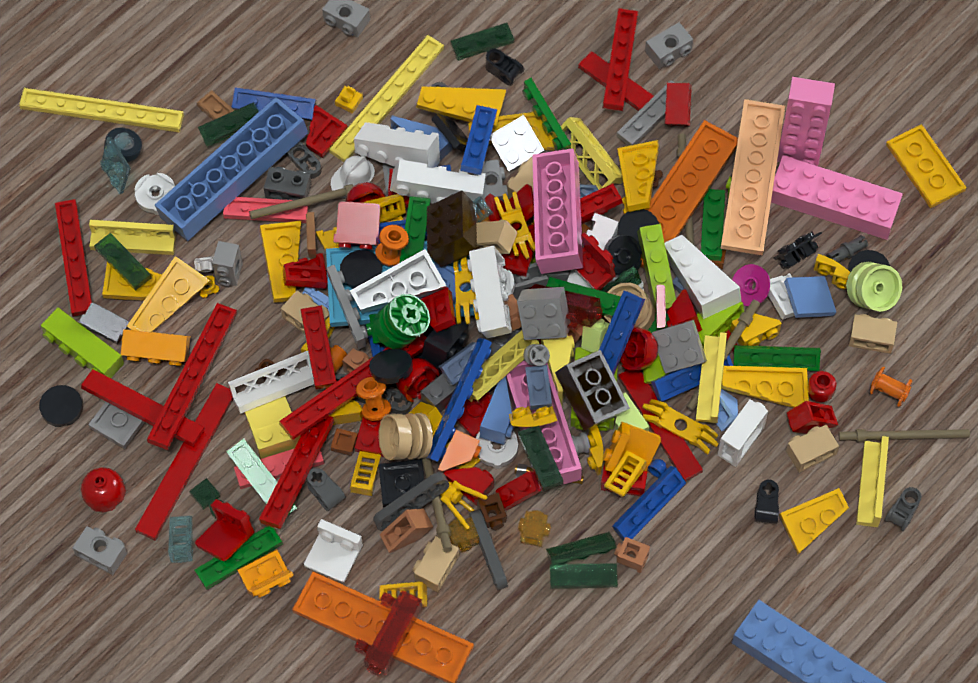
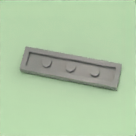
(644, 119)
(351, 314)

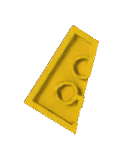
(811, 518)

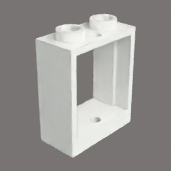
(742, 432)

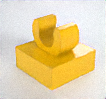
(348, 99)

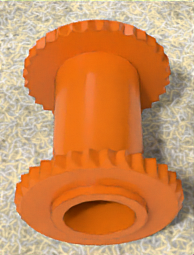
(392, 241)
(891, 386)
(372, 393)

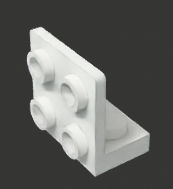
(334, 551)

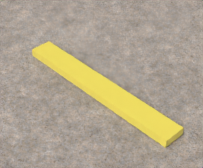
(389, 95)
(101, 110)

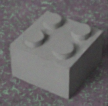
(543, 313)

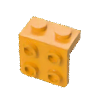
(633, 440)
(264, 574)

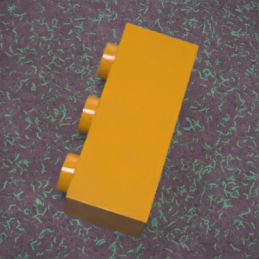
(155, 346)

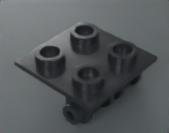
(797, 250)

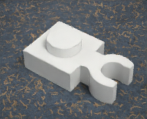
(204, 264)

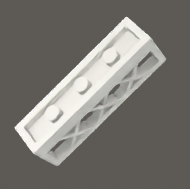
(274, 386)

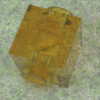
(534, 528)
(462, 537)

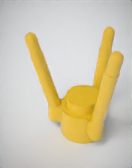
(454, 495)

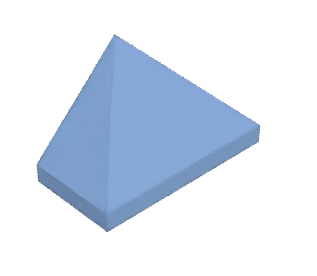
(727, 410)

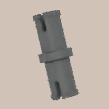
(848, 249)

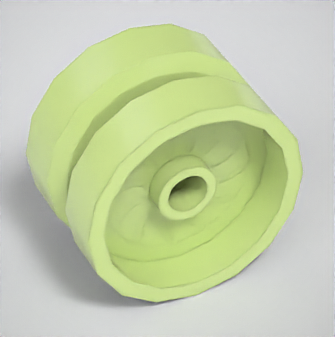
(874, 286)

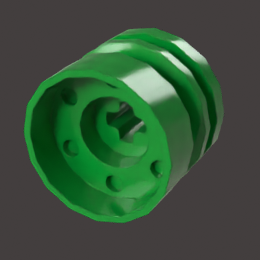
(401, 321)

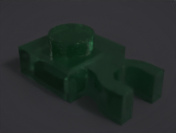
(205, 495)

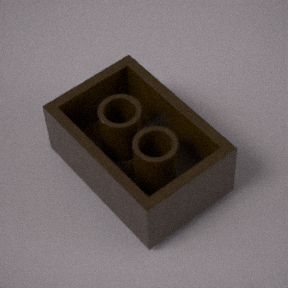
(451, 228)
(592, 390)

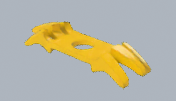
(516, 216)
(463, 298)
(693, 428)

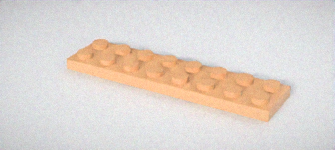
(753, 177)

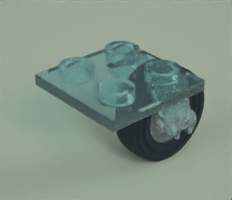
(119, 148)

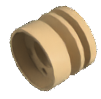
(405, 436)

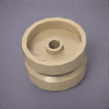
(647, 312)

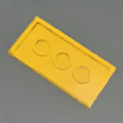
(926, 166)

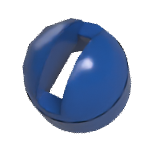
(657, 467)

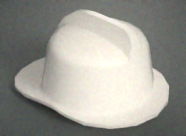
(353, 171)

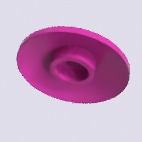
(746, 277)

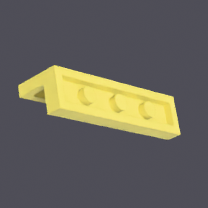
(595, 150)
(136, 236)
(500, 364)
(711, 379)
(872, 483)

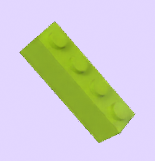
(656, 263)
(719, 322)
(81, 344)

